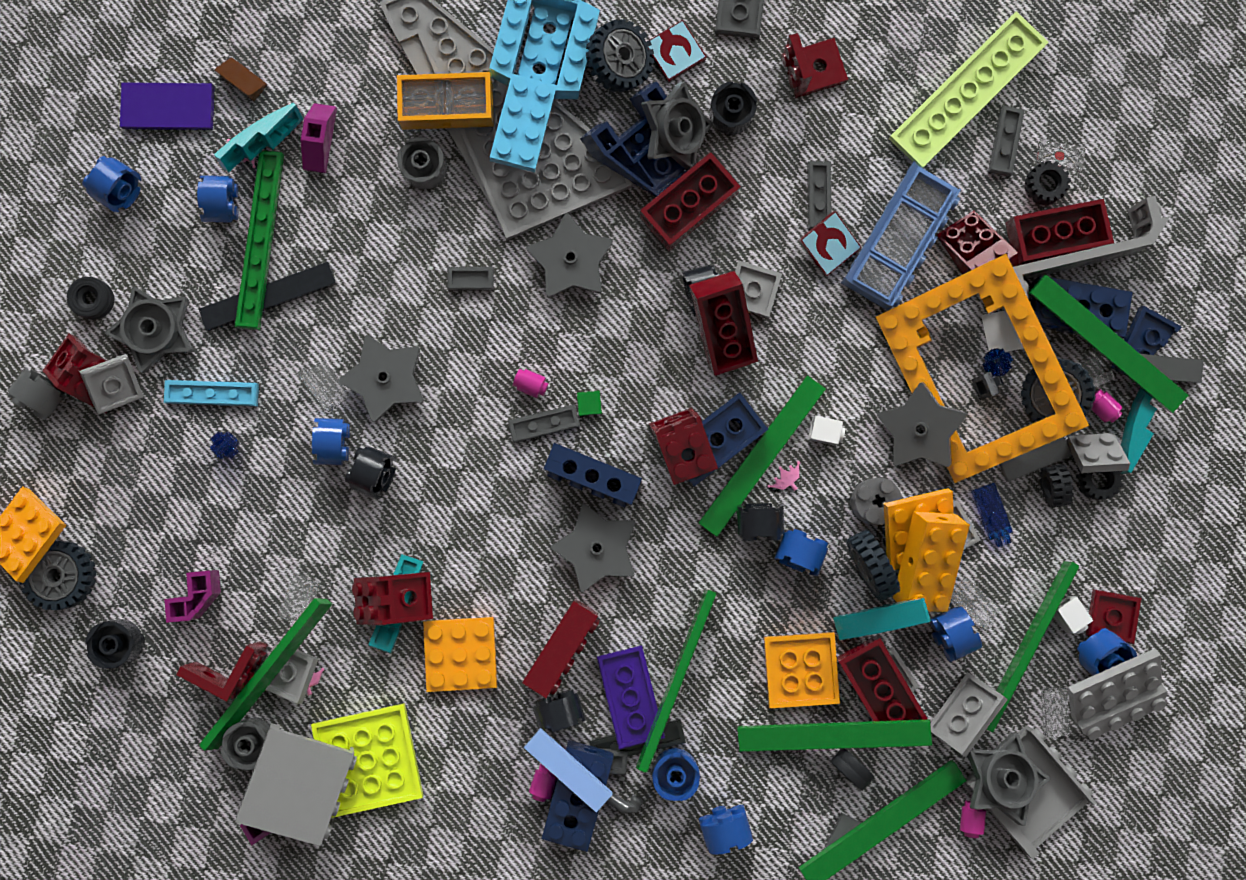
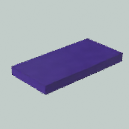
(167, 106)
(629, 695)

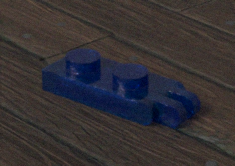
(992, 513)

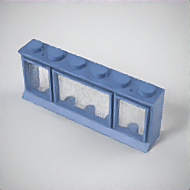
(901, 237)

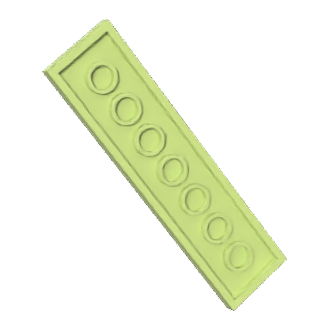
(968, 90)

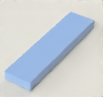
(568, 770)

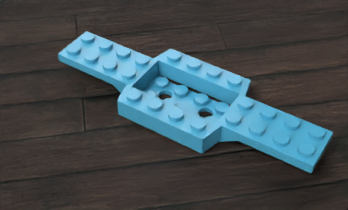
(533, 94)

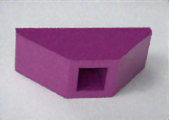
(317, 137)

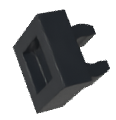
(987, 385)

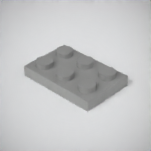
(967, 714)

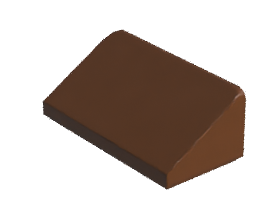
(241, 78)

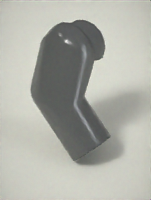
(623, 806)

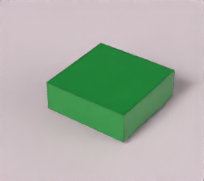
(589, 403)

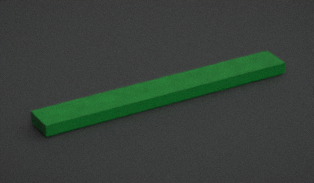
(259, 240)
(1108, 344)
(761, 456)
(1034, 635)
(266, 672)
(675, 681)
(835, 735)
(883, 823)

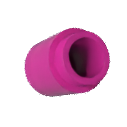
(530, 383)
(1106, 407)
(542, 784)
(972, 821)

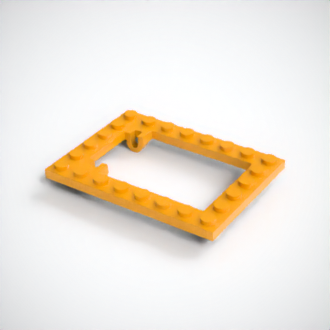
(998, 289)

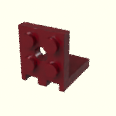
(800, 67)
(65, 367)
(682, 432)
(382, 601)
(220, 685)

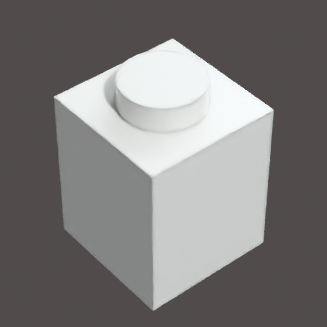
(826, 430)
(1073, 615)

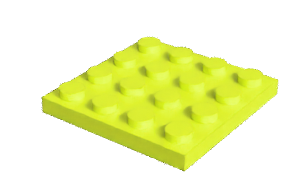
(385, 760)

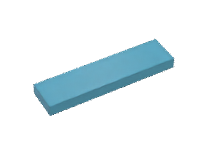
(211, 393)

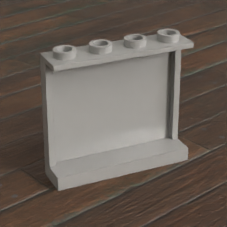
(295, 786)
(1052, 803)

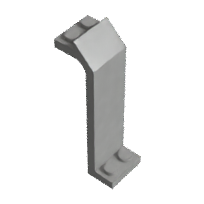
(1146, 226)

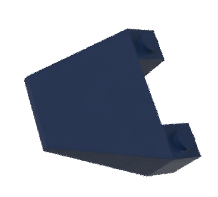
(629, 151)

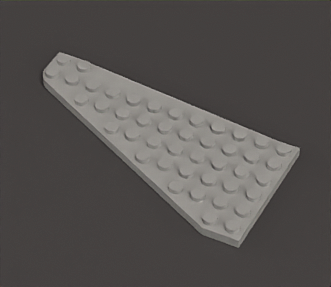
(521, 199)

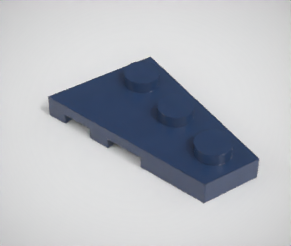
(1149, 332)

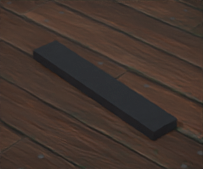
(276, 294)

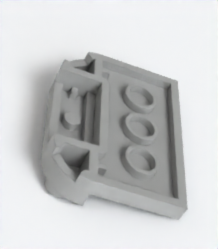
(1118, 695)

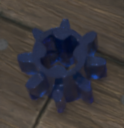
(997, 362)
(224, 445)

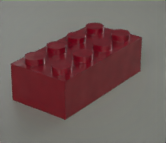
(689, 201)
(1059, 231)
(724, 322)
(560, 648)
(880, 682)

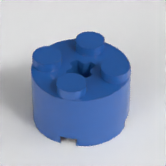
(112, 184)
(217, 198)
(329, 441)
(801, 552)
(955, 633)
(1103, 652)
(675, 788)
(726, 829)

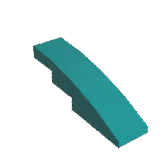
(265, 132)
(1135, 434)
(882, 619)
(385, 636)

